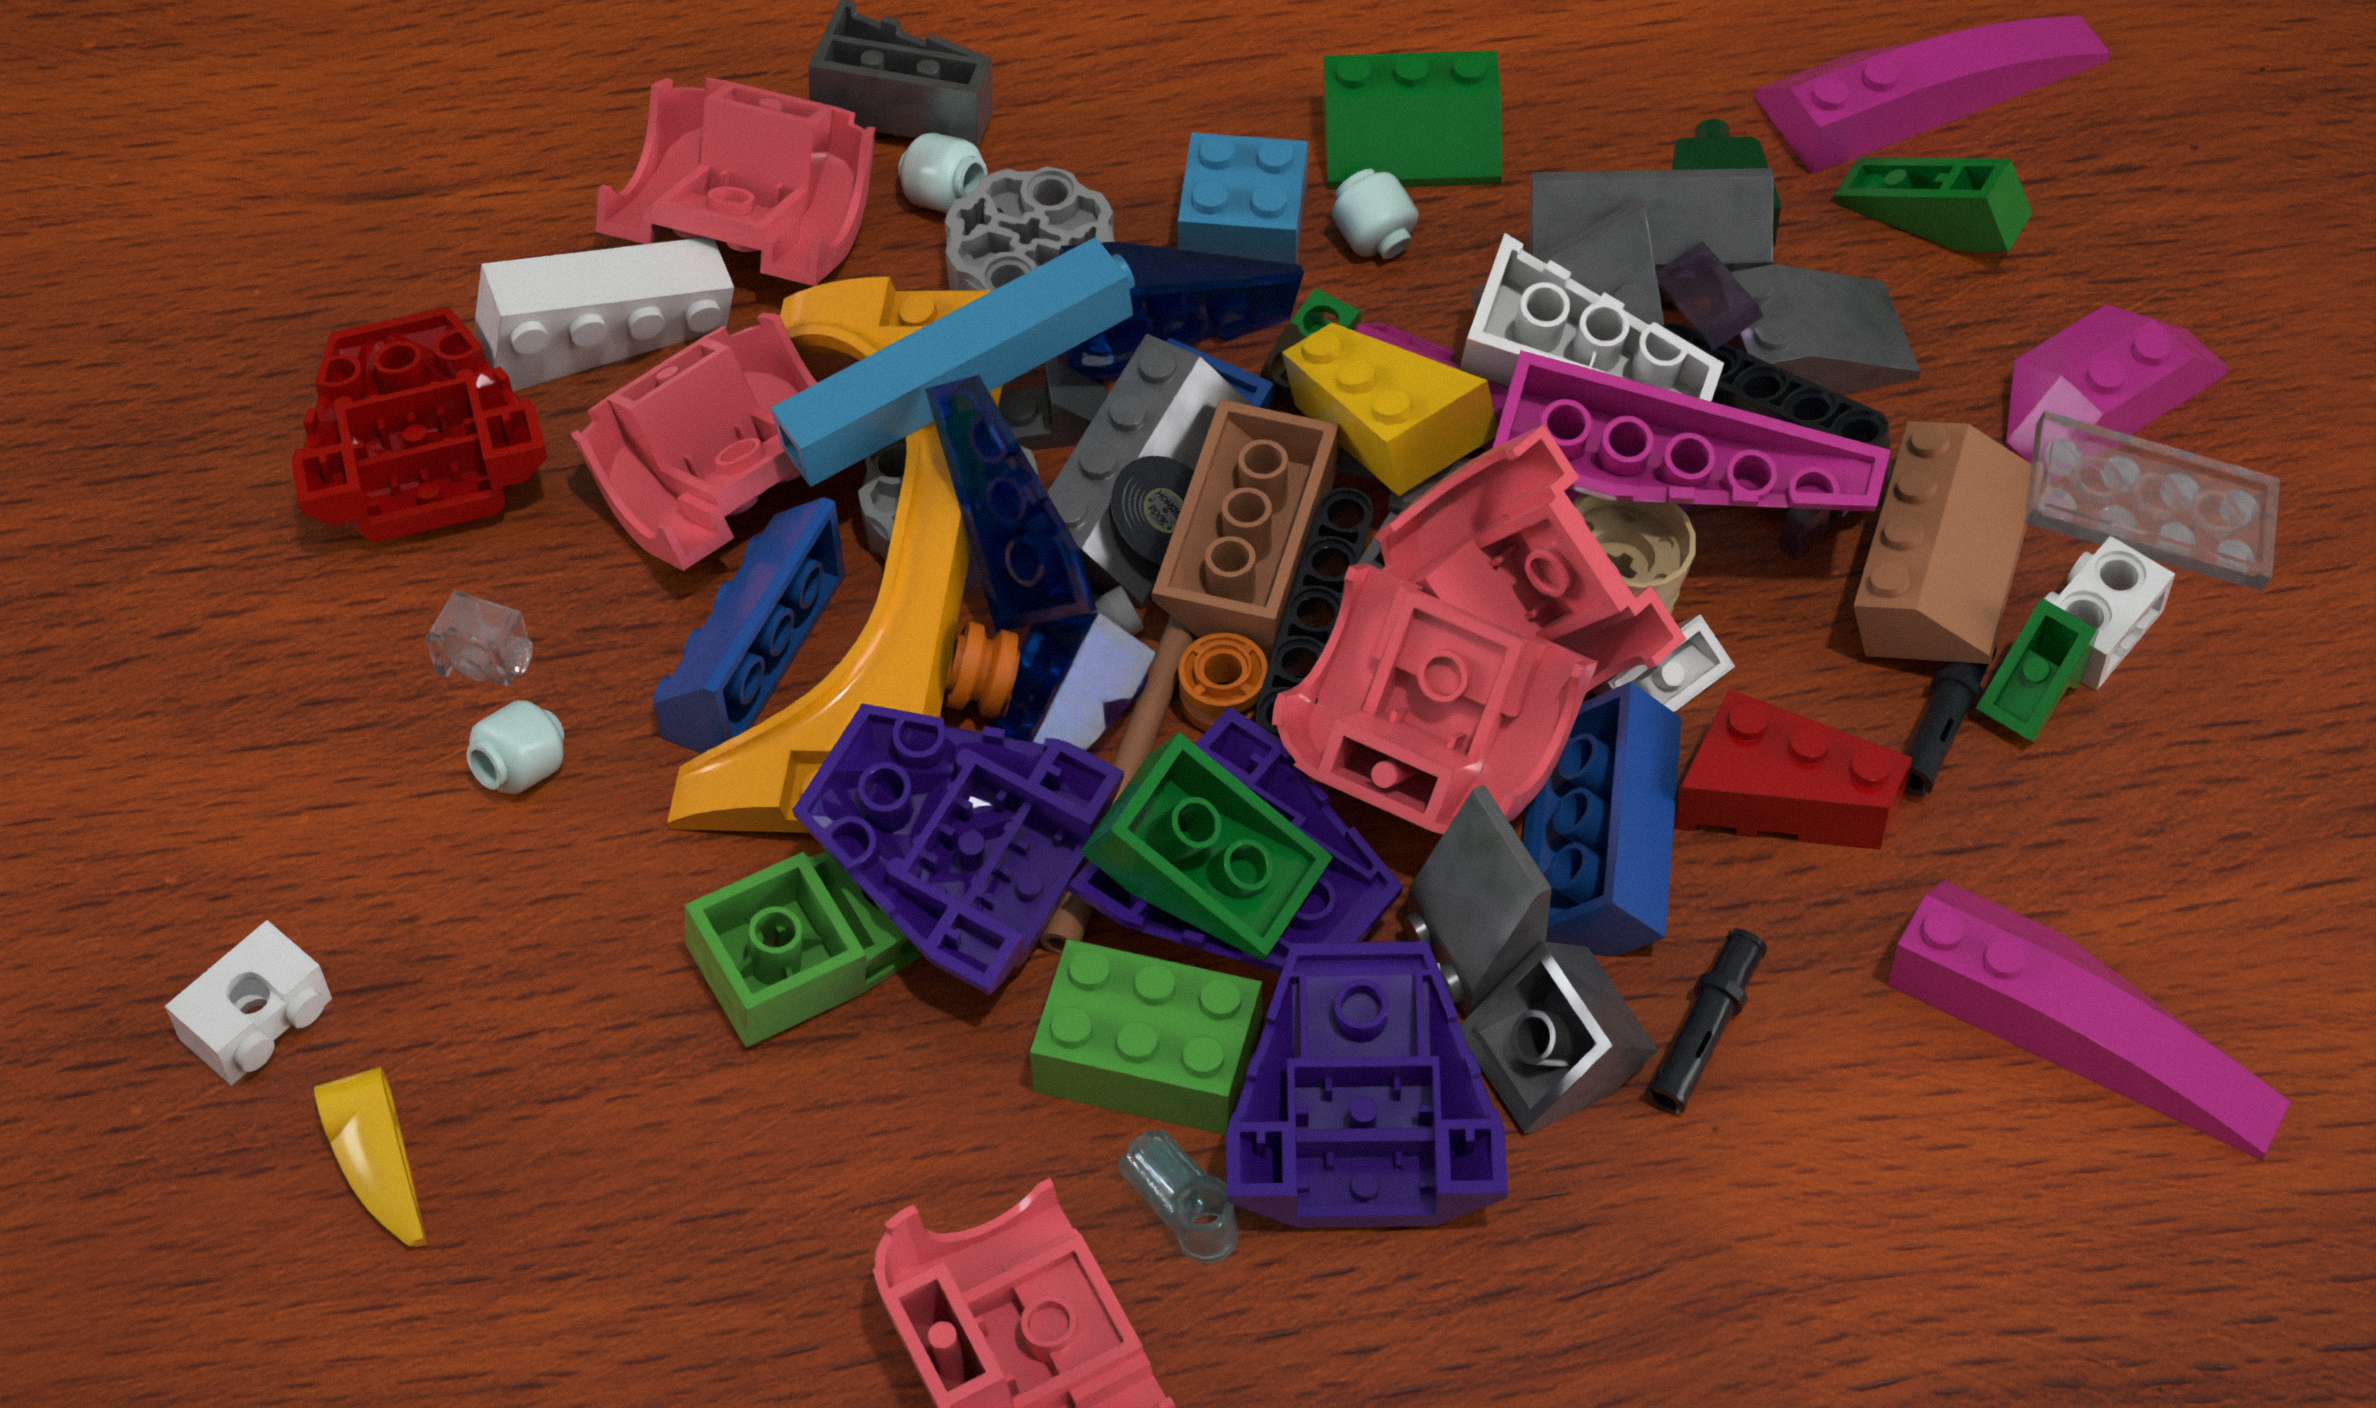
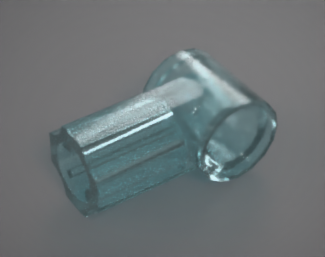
(1181, 1193)

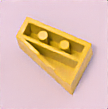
(1391, 405)

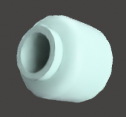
(940, 170)
(1374, 214)
(515, 747)

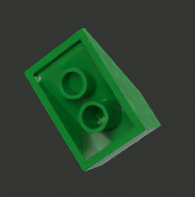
(1206, 849)

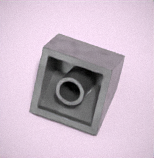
(1556, 1036)

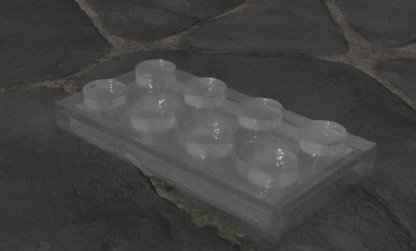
(2153, 500)

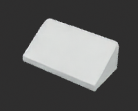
(1683, 672)

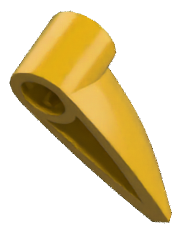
(371, 1150)

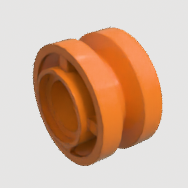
(1217, 660)
(982, 670)

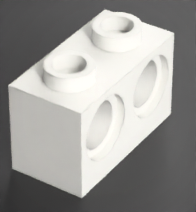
(2117, 595)

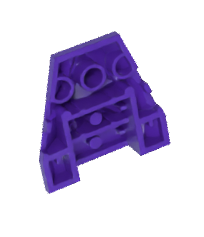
(958, 832)

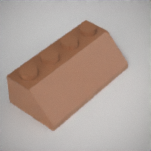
(1246, 522)
(1944, 547)

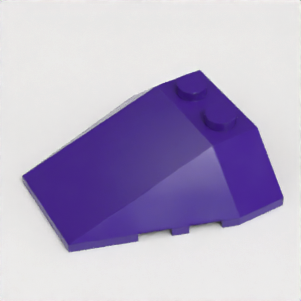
(1342, 903)
(1364, 1097)

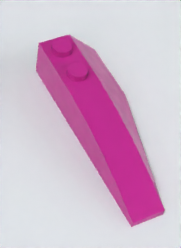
(1919, 85)
(1682, 449)
(2077, 1014)

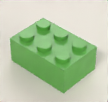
(1146, 1036)

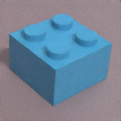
(1244, 197)

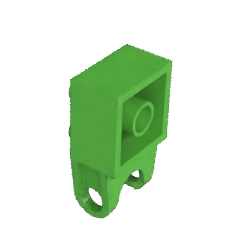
(791, 944)

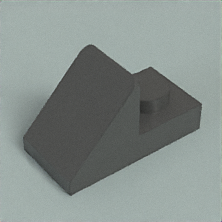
(1055, 412)

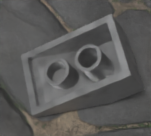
(1826, 328)
(1478, 902)

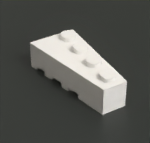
(598, 306)
(1550, 315)

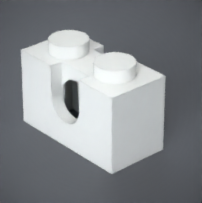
(257, 972)

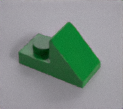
(2039, 669)

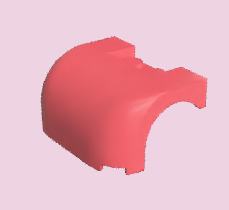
(747, 173)
(695, 439)
(1520, 555)
(1430, 704)
(1012, 1313)

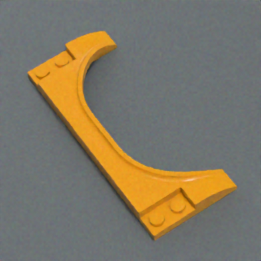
(911, 632)

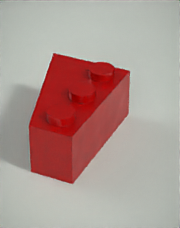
(1791, 777)

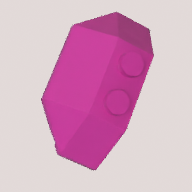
(2108, 373)

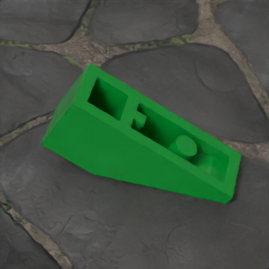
(1944, 200)

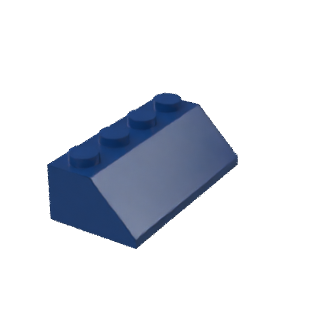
(753, 629)
(1609, 823)

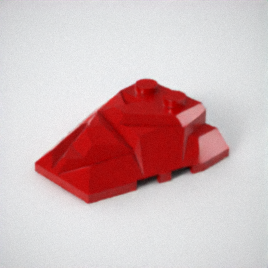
(412, 430)

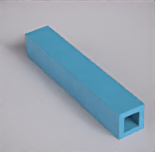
(991, 337)

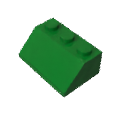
(1414, 117)

